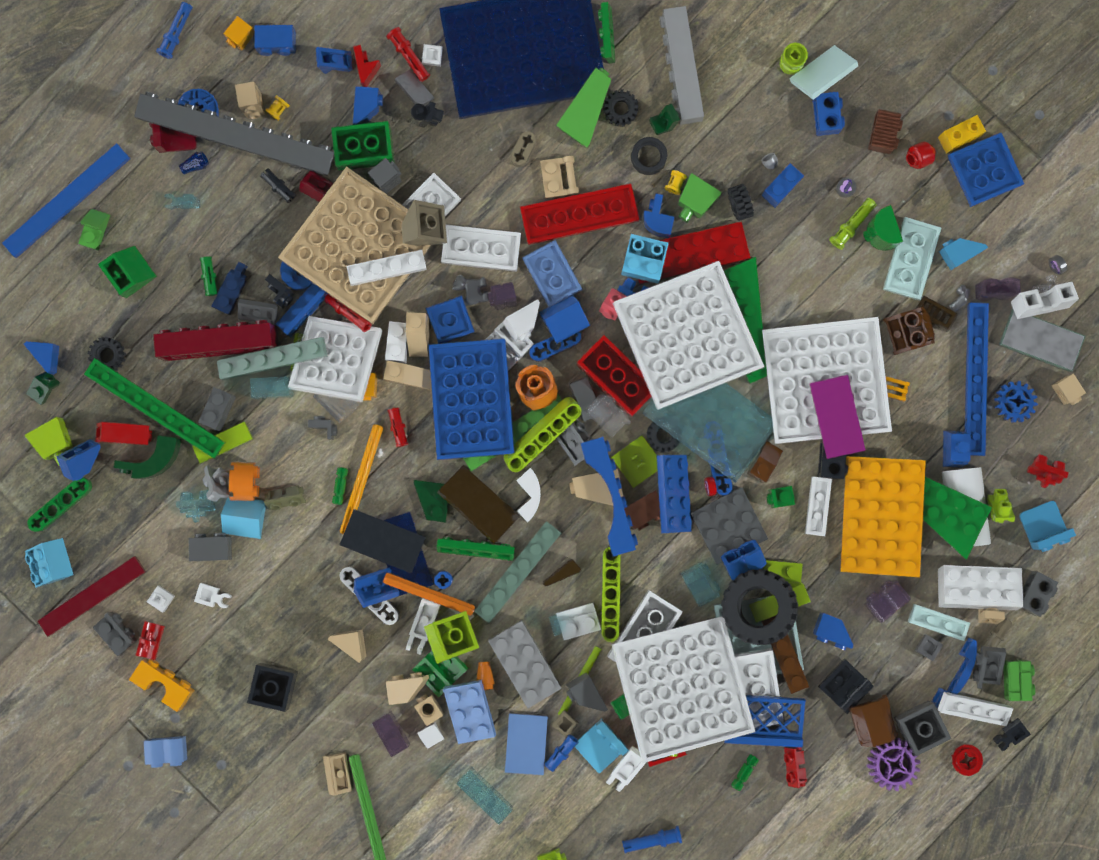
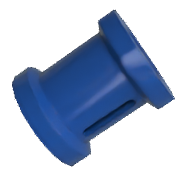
(439, 584)

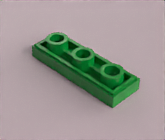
(606, 32)

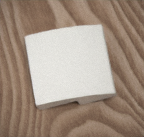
(514, 350)

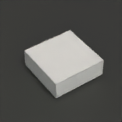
(432, 55)

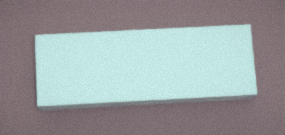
(938, 622)

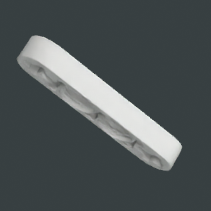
(383, 615)

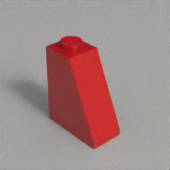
(122, 433)

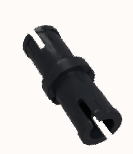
(278, 185)

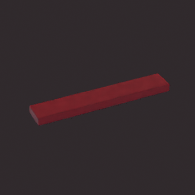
(91, 596)

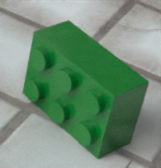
(362, 145)

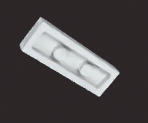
(818, 506)

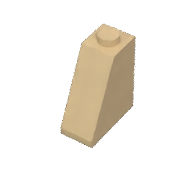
(417, 334)
(593, 488)

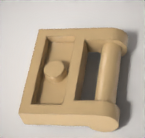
(553, 180)

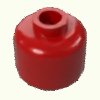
(920, 155)

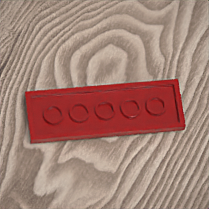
(579, 214)
(703, 248)

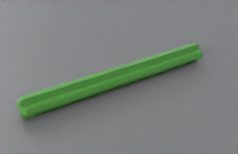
(367, 808)

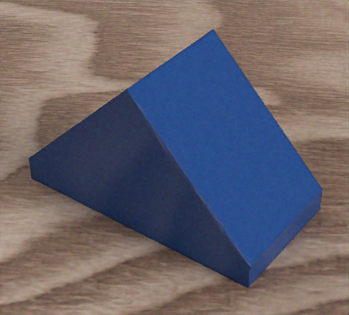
(45, 354)

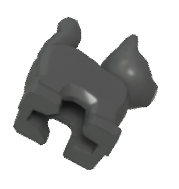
(472, 288)

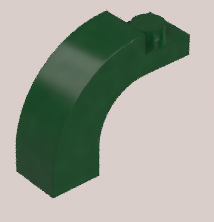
(161, 460)

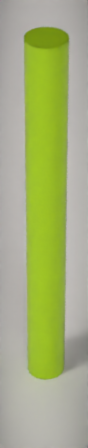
(586, 669)

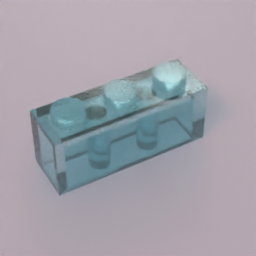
(484, 795)

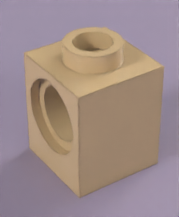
(1069, 389)
(428, 718)

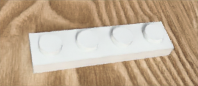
(386, 267)
(975, 709)

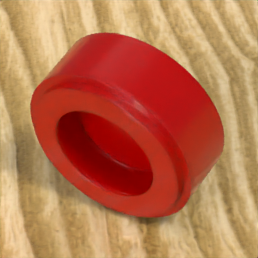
(710, 486)

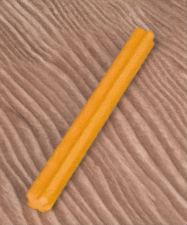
(362, 475)

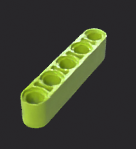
(544, 425)
(610, 603)

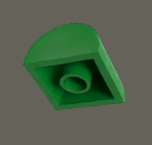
(883, 230)

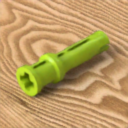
(848, 230)

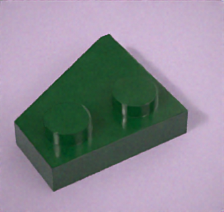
(432, 503)

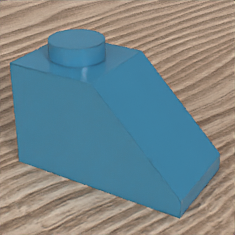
(960, 251)

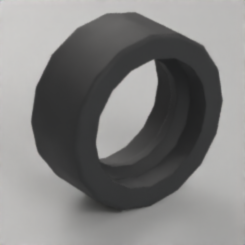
(653, 142)

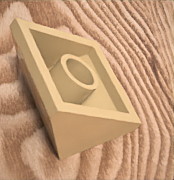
(351, 643)

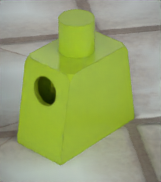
(50, 439)

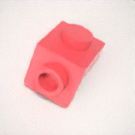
(607, 308)

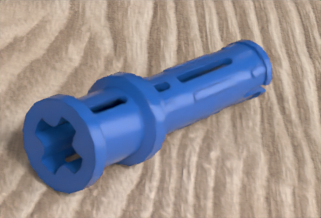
(171, 39)
(661, 838)

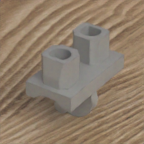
(217, 482)

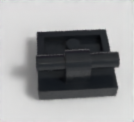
(845, 686)

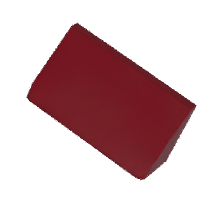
(315, 186)

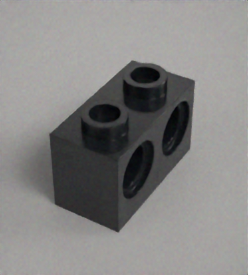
(824, 463)

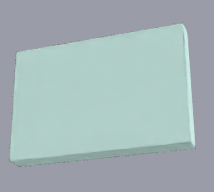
(824, 72)

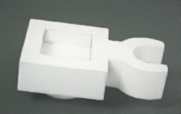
(209, 595)

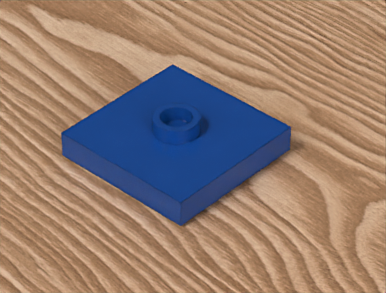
(450, 319)

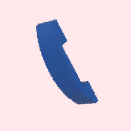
(969, 652)

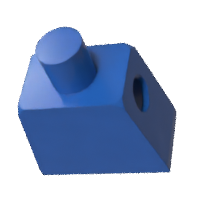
(956, 448)

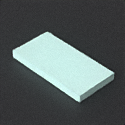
(912, 259)

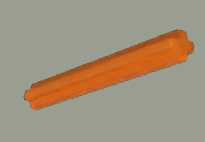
(428, 594)

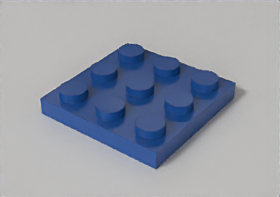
(985, 169)

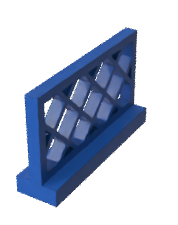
(774, 737)

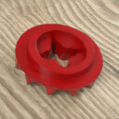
(975, 763)

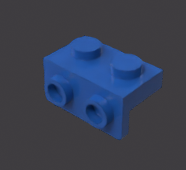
(372, 590)

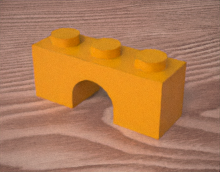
(176, 691)

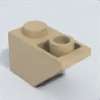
(405, 689)

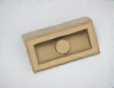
(337, 773)

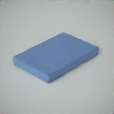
(552, 273)
(526, 744)

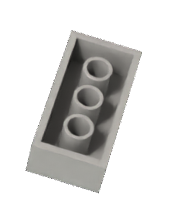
(524, 664)

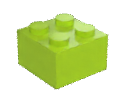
(451, 637)

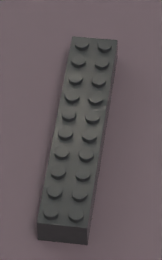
(233, 134)

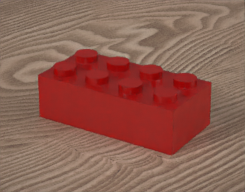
(615, 375)

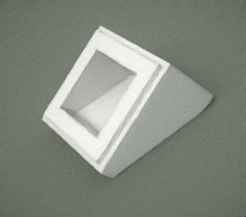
(430, 735)

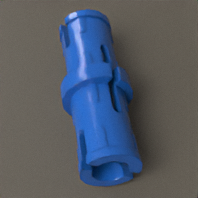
(561, 753)

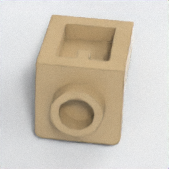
(990, 615)

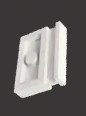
(578, 621)

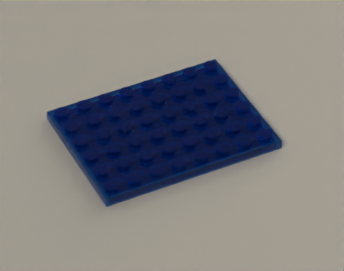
(519, 52)

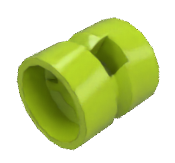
(790, 62)

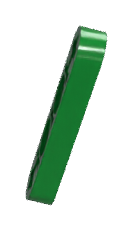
(58, 502)

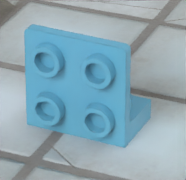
(600, 746)

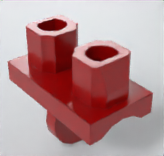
(1046, 473)
(150, 640)

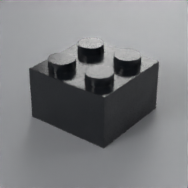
(272, 687)

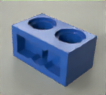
(823, 113)

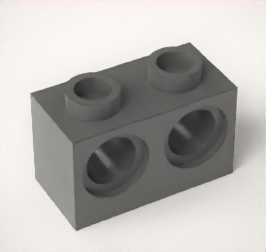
(1031, 590)

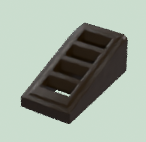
(939, 323)
(568, 569)

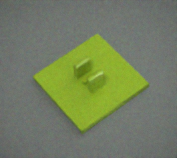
(636, 461)

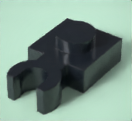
(1014, 732)

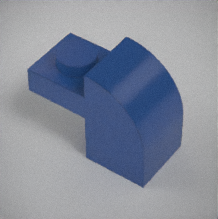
(656, 223)

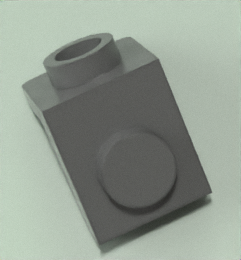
(320, 423)

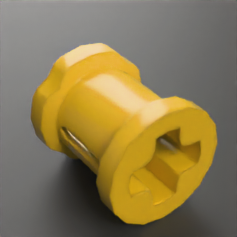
(277, 108)
(675, 182)

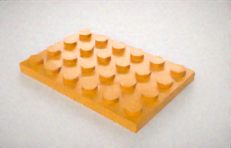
(883, 516)

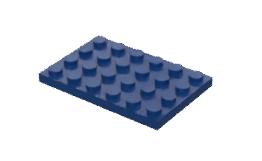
(471, 399)

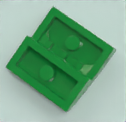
(440, 674)

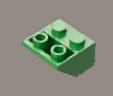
(127, 271)

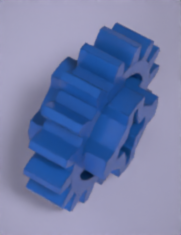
(1017, 394)

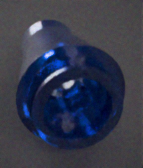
(194, 163)

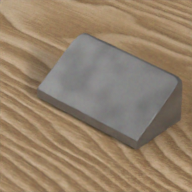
(414, 88)

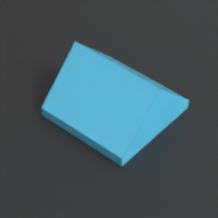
(243, 518)

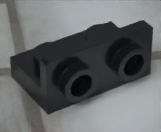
(284, 295)

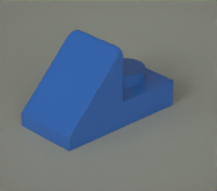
(333, 59)

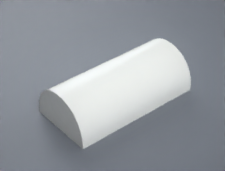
(971, 484)

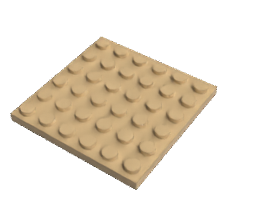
(349, 228)

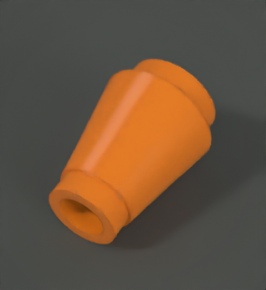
(485, 674)

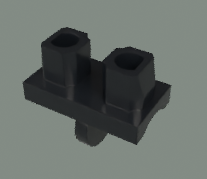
(428, 114)

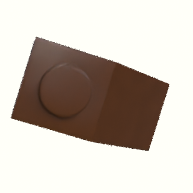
(765, 462)

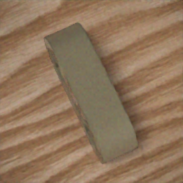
(520, 147)

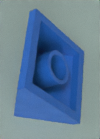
(564, 319)

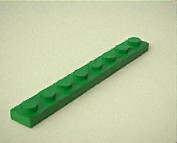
(154, 408)

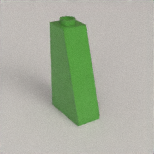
(583, 113)

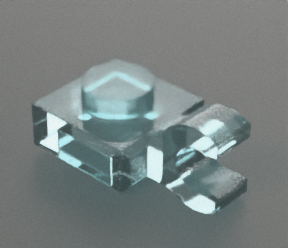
(187, 201)

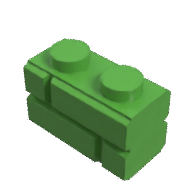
(1018, 680)

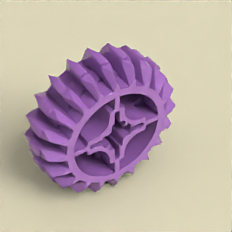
(891, 770)

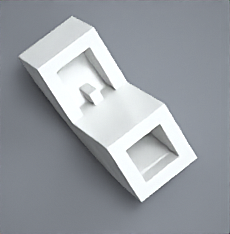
(530, 484)

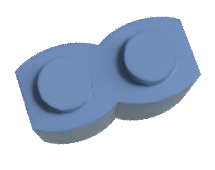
(165, 750)

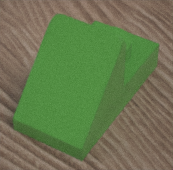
(94, 229)

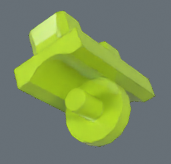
(1001, 506)

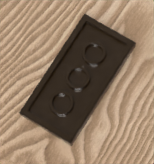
(478, 504)

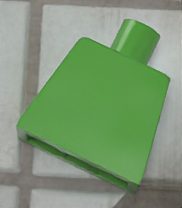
(697, 198)

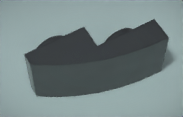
(583, 395)

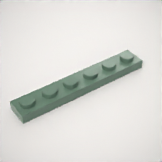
(272, 358)
(517, 572)

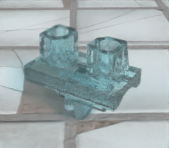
(195, 508)

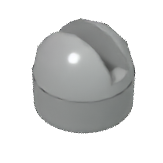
(770, 161)

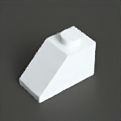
(522, 321)

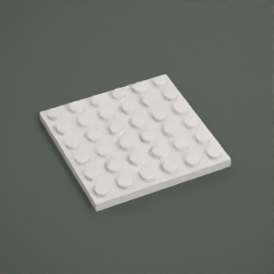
(688, 335)
(820, 353)
(683, 689)

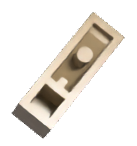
(407, 375)

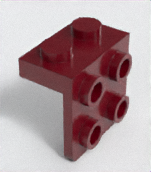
(170, 140)

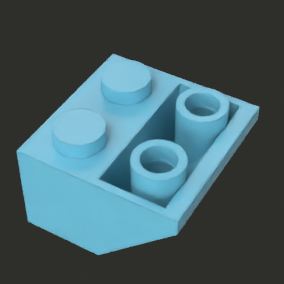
(644, 258)
(48, 562)

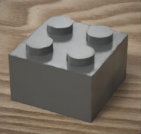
(922, 727)

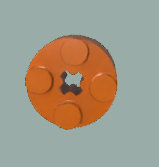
(536, 387)
(243, 481)

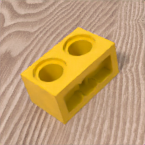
(961, 134)

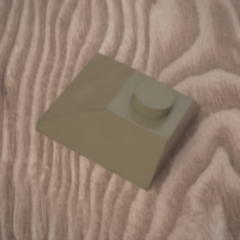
(424, 224)

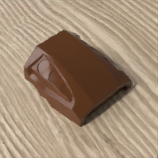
(910, 330)
(873, 722)

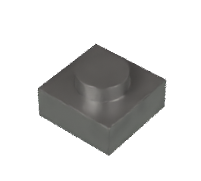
(928, 647)

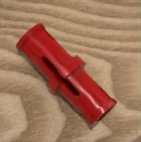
(397, 427)

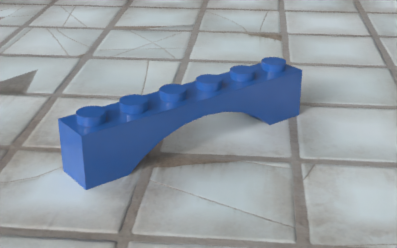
(597, 457)

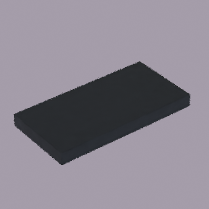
(382, 541)

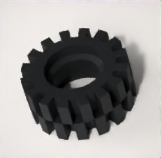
(624, 97)
(740, 202)
(104, 343)
(656, 444)

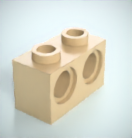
(250, 100)

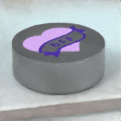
(846, 187)
(1057, 264)

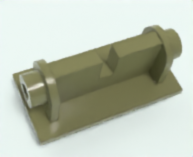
(276, 500)

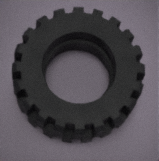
(733, 613)

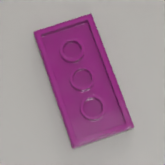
(837, 416)

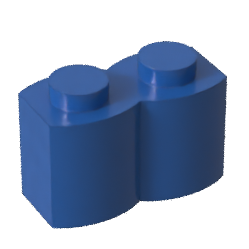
(743, 559)

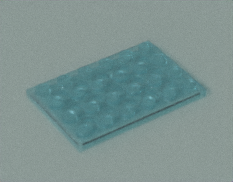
(717, 427)

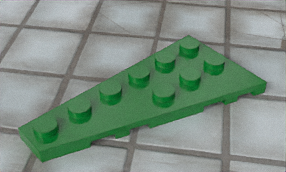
(745, 287)
(954, 515)

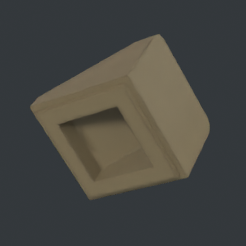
(565, 724)

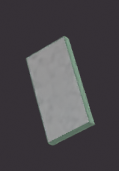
(1042, 341)

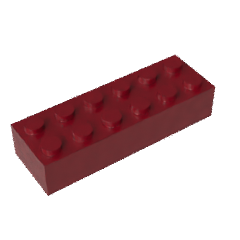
(215, 341)

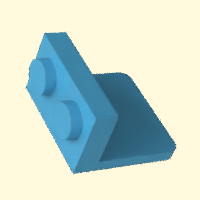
(1045, 526)

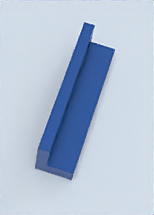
(301, 310)

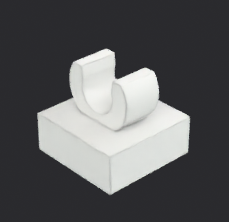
(160, 598)

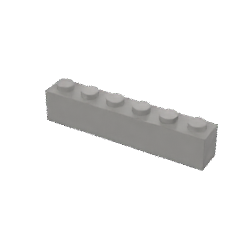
(682, 64)

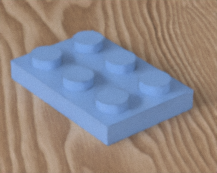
(469, 711)

